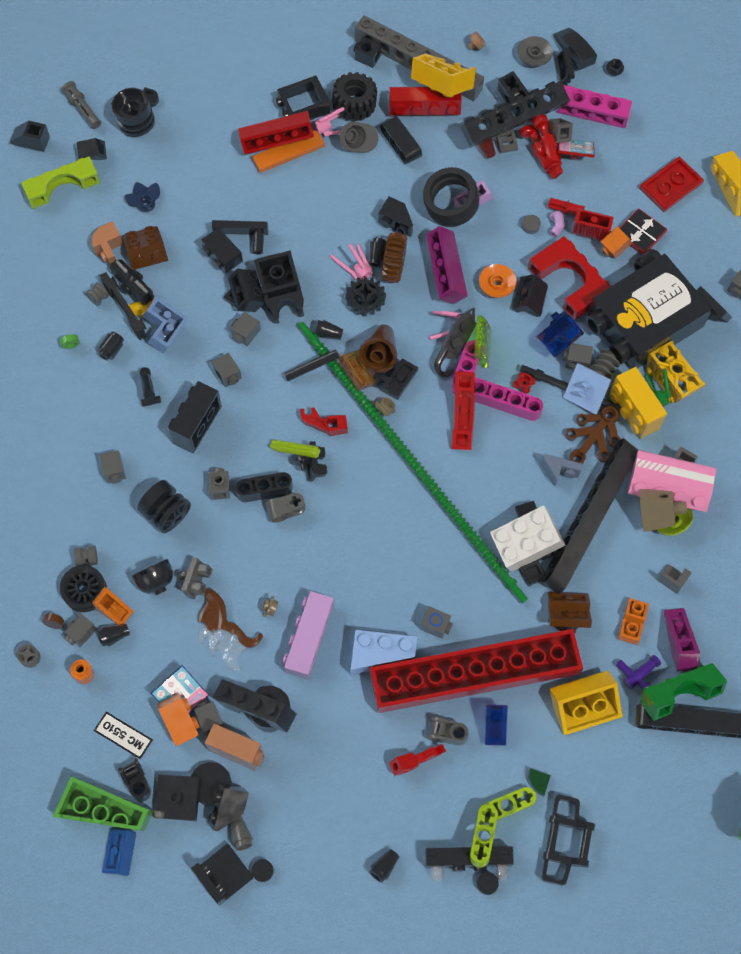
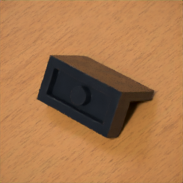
(530, 295)

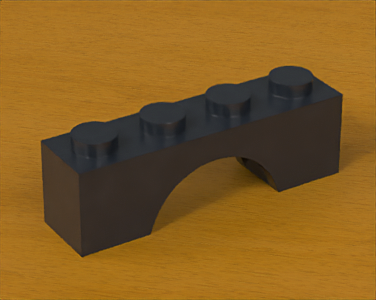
(258, 705)

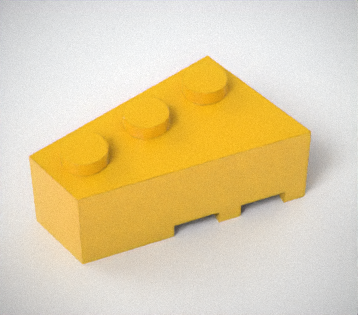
(442, 76)
(727, 172)

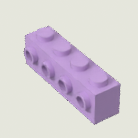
(308, 635)

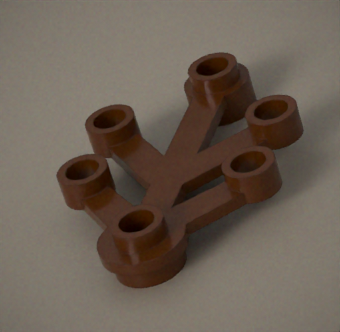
(594, 433)

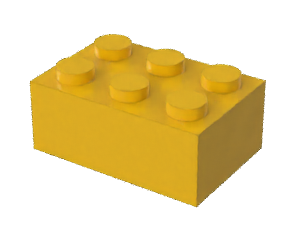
(637, 403)

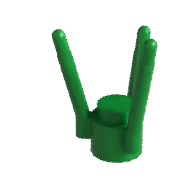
(663, 397)

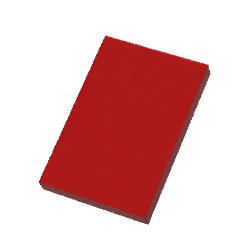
(671, 184)

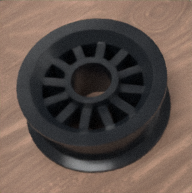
(72, 575)

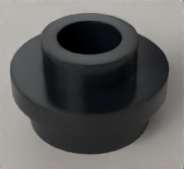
(615, 63)

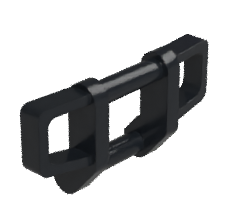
(556, 821)

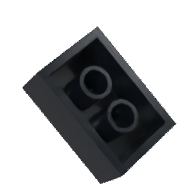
(195, 417)

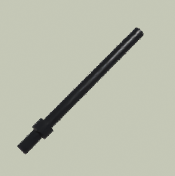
(539, 375)

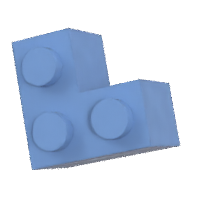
(168, 322)

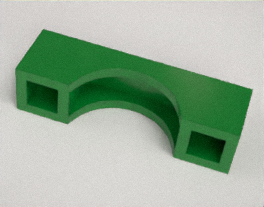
(704, 682)

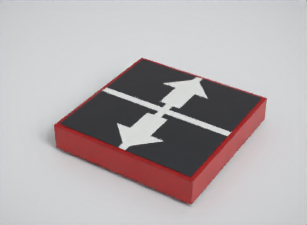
(643, 231)

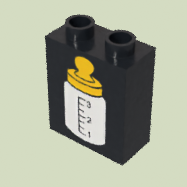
(647, 311)

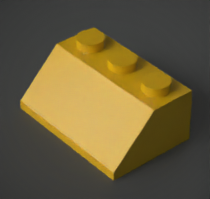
(586, 702)

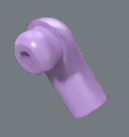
(558, 219)

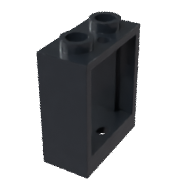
(312, 84)

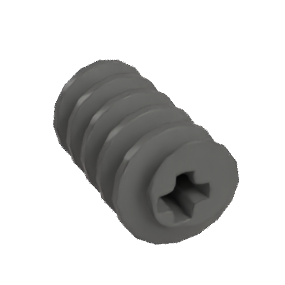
(605, 363)

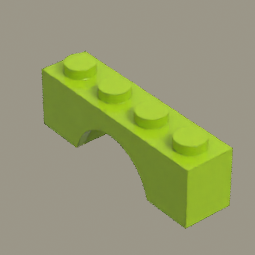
(78, 173)

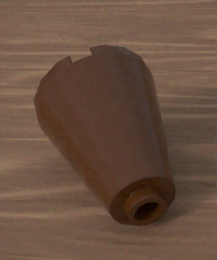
(379, 350)

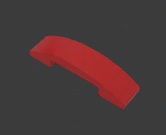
(464, 410)

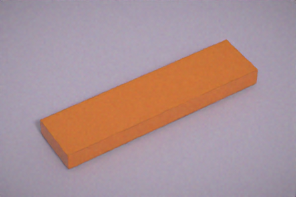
(282, 154)

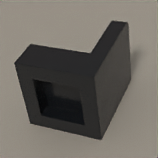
(92, 147)

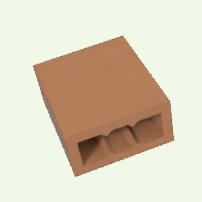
(234, 747)

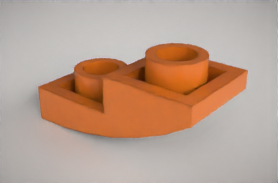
(633, 621)

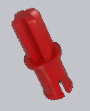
(564, 206)

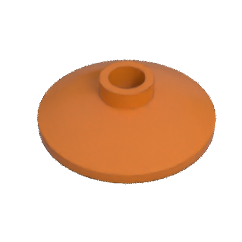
(497, 274)

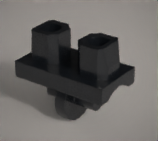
(311, 465)

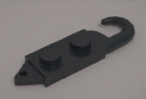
(455, 340)

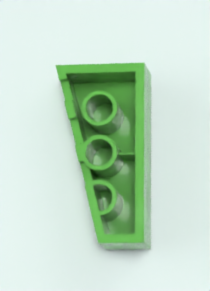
(96, 805)

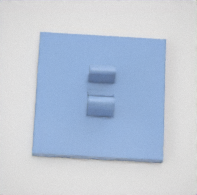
(587, 388)

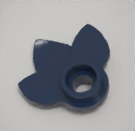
(143, 195)

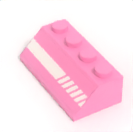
(687, 480)

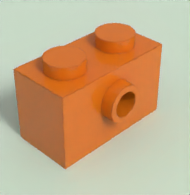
(177, 719)

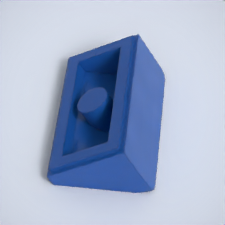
(119, 852)

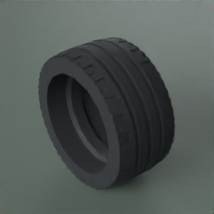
(444, 178)

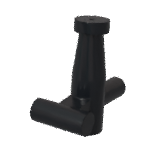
(148, 388)

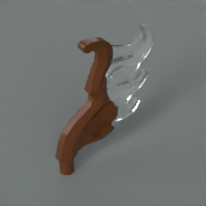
(221, 634)

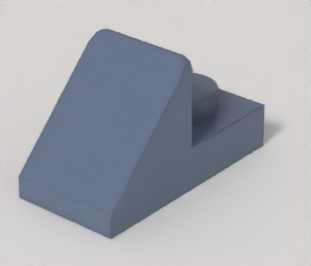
(555, 465)

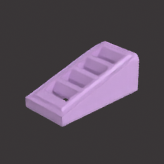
(487, 196)

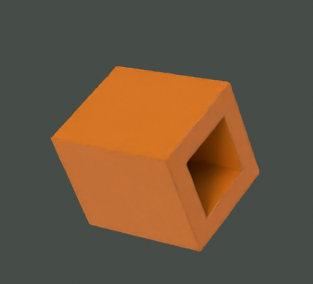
(615, 243)

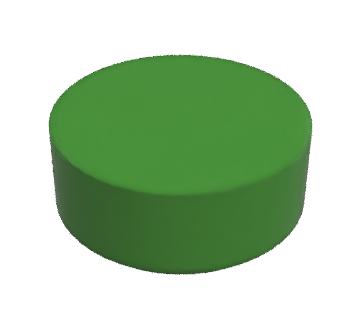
(69, 341)

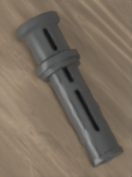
(77, 99)

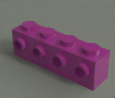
(446, 265)

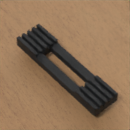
(111, 286)

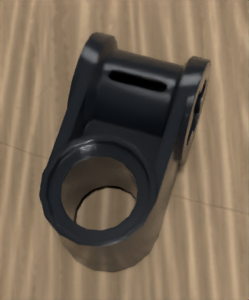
(133, 777)

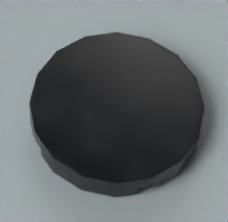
(211, 776)

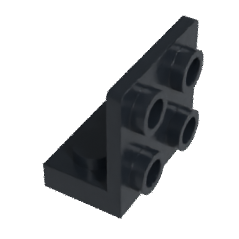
(222, 874)

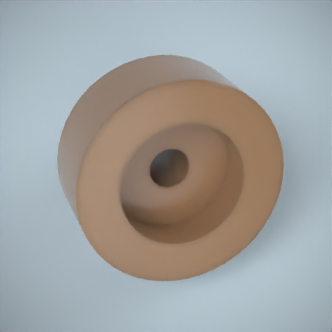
(477, 41)

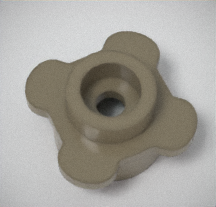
(385, 406)
(269, 606)

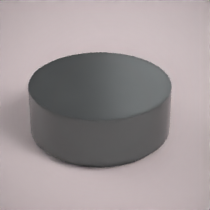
(531, 224)

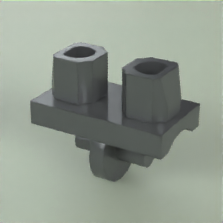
(192, 578)

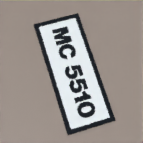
(123, 735)

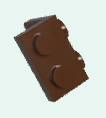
(145, 247)

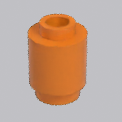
(85, 676)

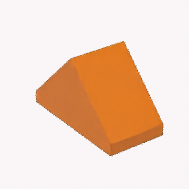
(112, 607)

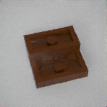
(569, 609)

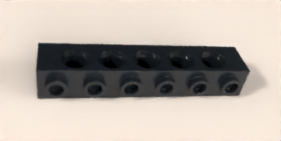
(475, 136)

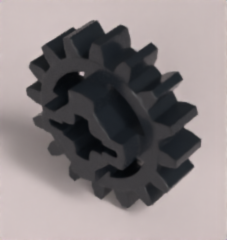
(356, 296)

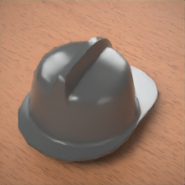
(358, 137)

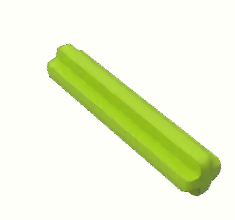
(295, 448)

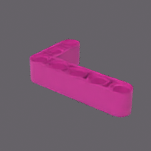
(489, 389)

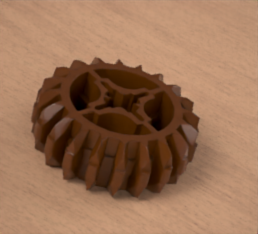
(394, 257)

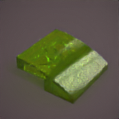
(483, 341)

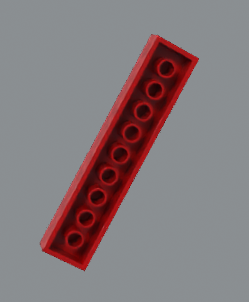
(475, 670)

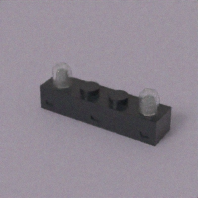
(459, 859)

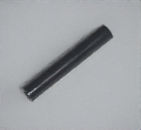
(312, 365)

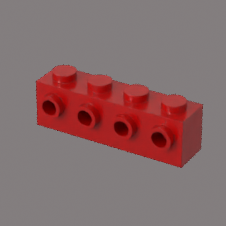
(422, 102)
(276, 132)

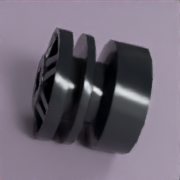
(133, 112)
(164, 506)

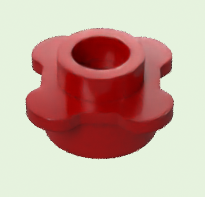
(523, 377)

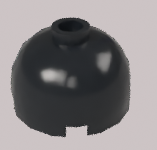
(154, 578)

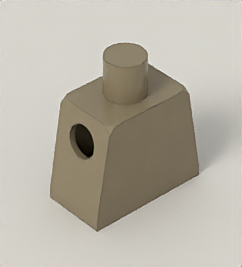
(659, 509)

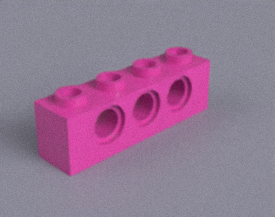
(596, 107)

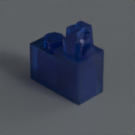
(560, 333)

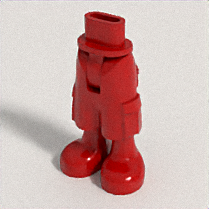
(543, 147)

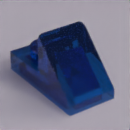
(495, 724)

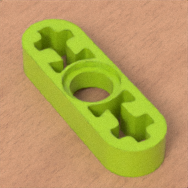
(523, 804)
(490, 828)

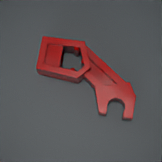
(315, 421)
(409, 762)

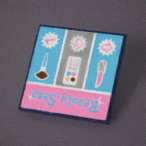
(180, 682)

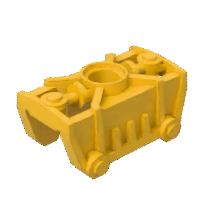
(686, 374)

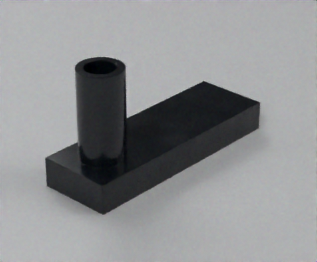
(255, 228)

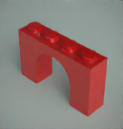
(565, 255)

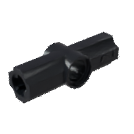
(131, 281)

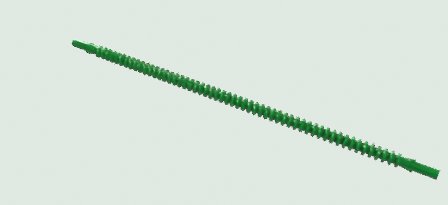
(510, 583)

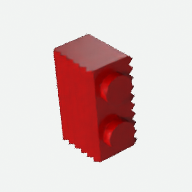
(592, 224)

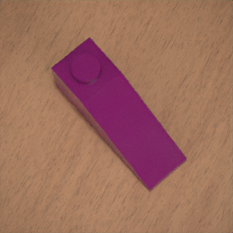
(681, 640)

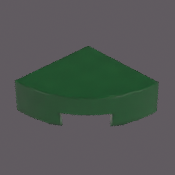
(539, 781)

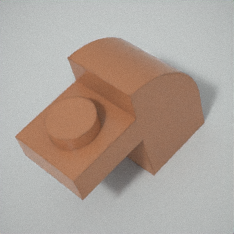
(105, 240)

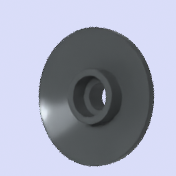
(538, 46)

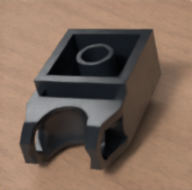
(283, 289)

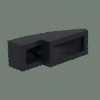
(581, 51)

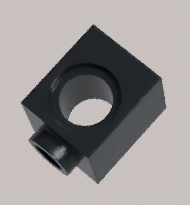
(367, 52)

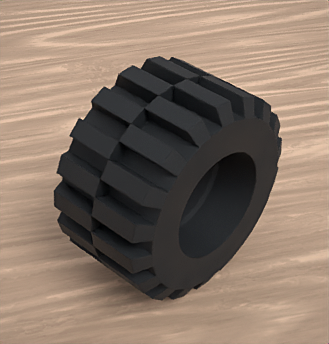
(354, 85)

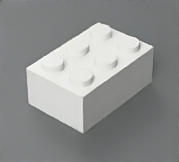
(527, 538)

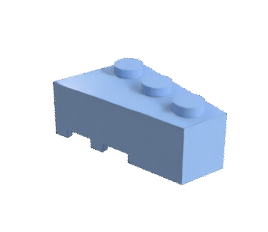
(379, 649)

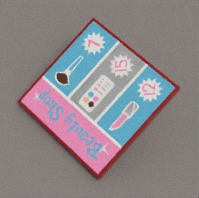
(577, 148)

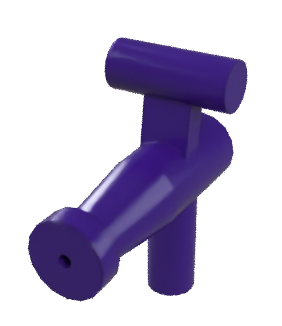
(637, 676)

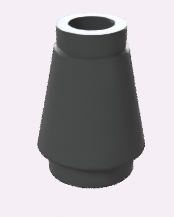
(240, 835)

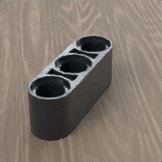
(401, 140)
(255, 483)

